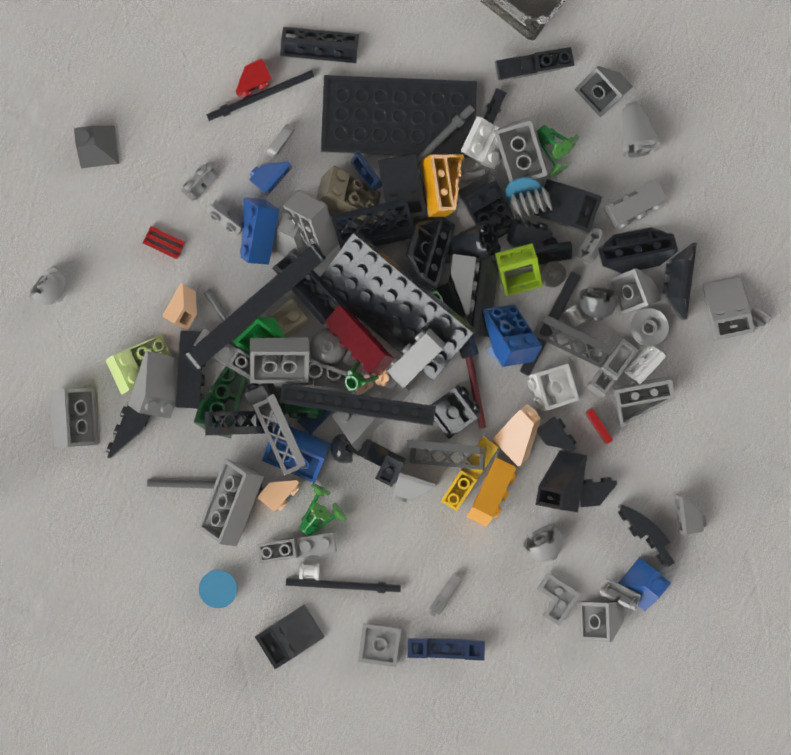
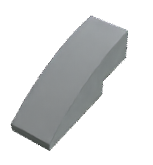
(612, 368)

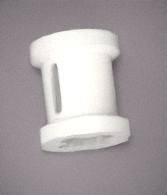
(574, 316)
(309, 571)

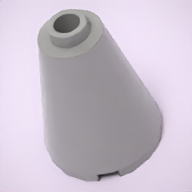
(638, 132)

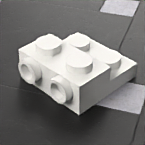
(482, 143)
(553, 388)

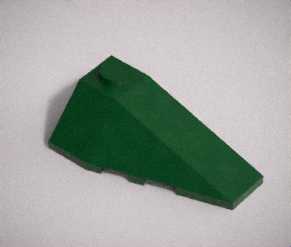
(222, 397)

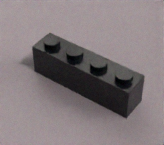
(188, 378)

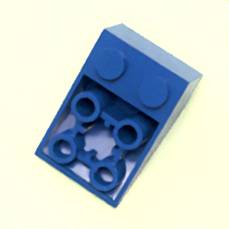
(511, 336)

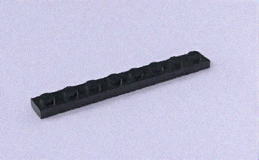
(357, 404)

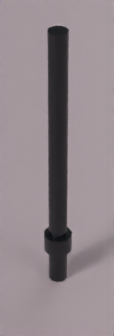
(226, 109)
(381, 587)

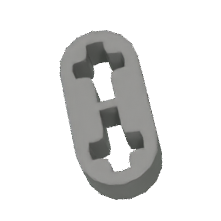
(280, 141)
(591, 245)

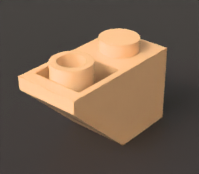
(182, 307)
(275, 493)

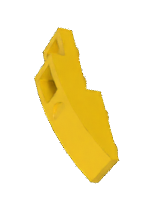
(467, 477)

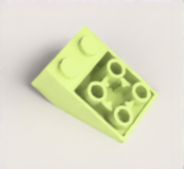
(127, 363)

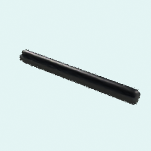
(555, 313)

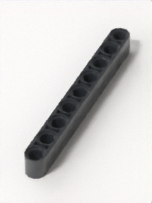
(254, 307)

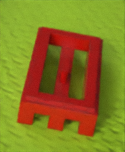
(149, 236)
(598, 426)

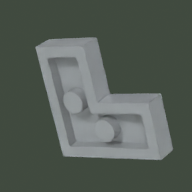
(562, 596)

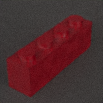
(358, 340)

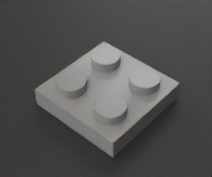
(379, 645)

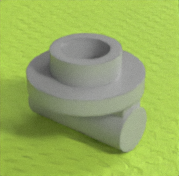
(759, 317)

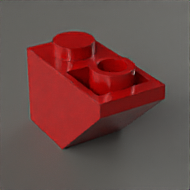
(253, 77)

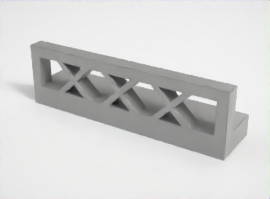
(284, 428)

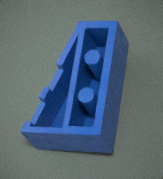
(258, 230)

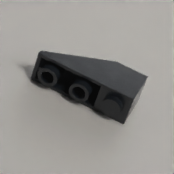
(129, 428)

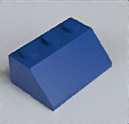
(312, 450)

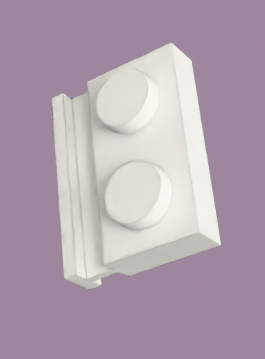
(644, 364)

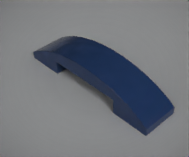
(446, 648)

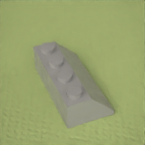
(230, 503)

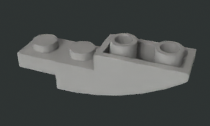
(230, 357)
(297, 547)

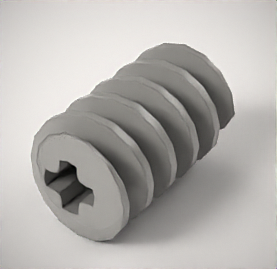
(530, 202)

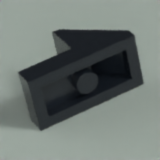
(371, 451)
(390, 468)

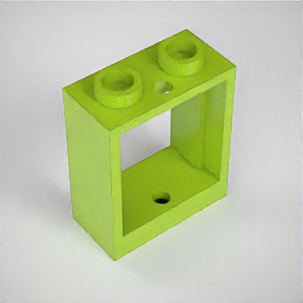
(514, 259)

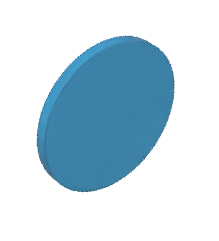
(521, 185)
(218, 589)

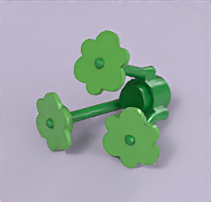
(562, 148)
(310, 523)

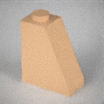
(519, 434)

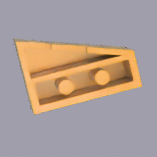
(441, 182)
(492, 492)

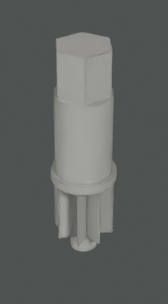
(444, 596)

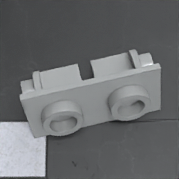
(193, 185)
(218, 213)
(621, 594)

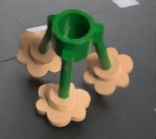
(361, 382)

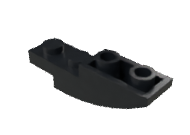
(534, 64)
(642, 527)

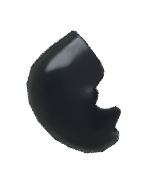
(338, 449)

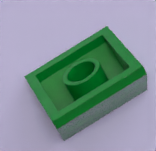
(261, 328)

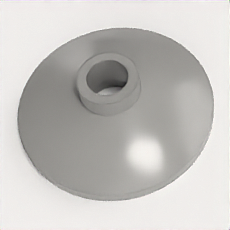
(649, 317)

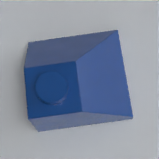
(269, 175)
(645, 581)

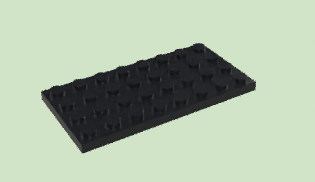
(394, 114)
(393, 301)

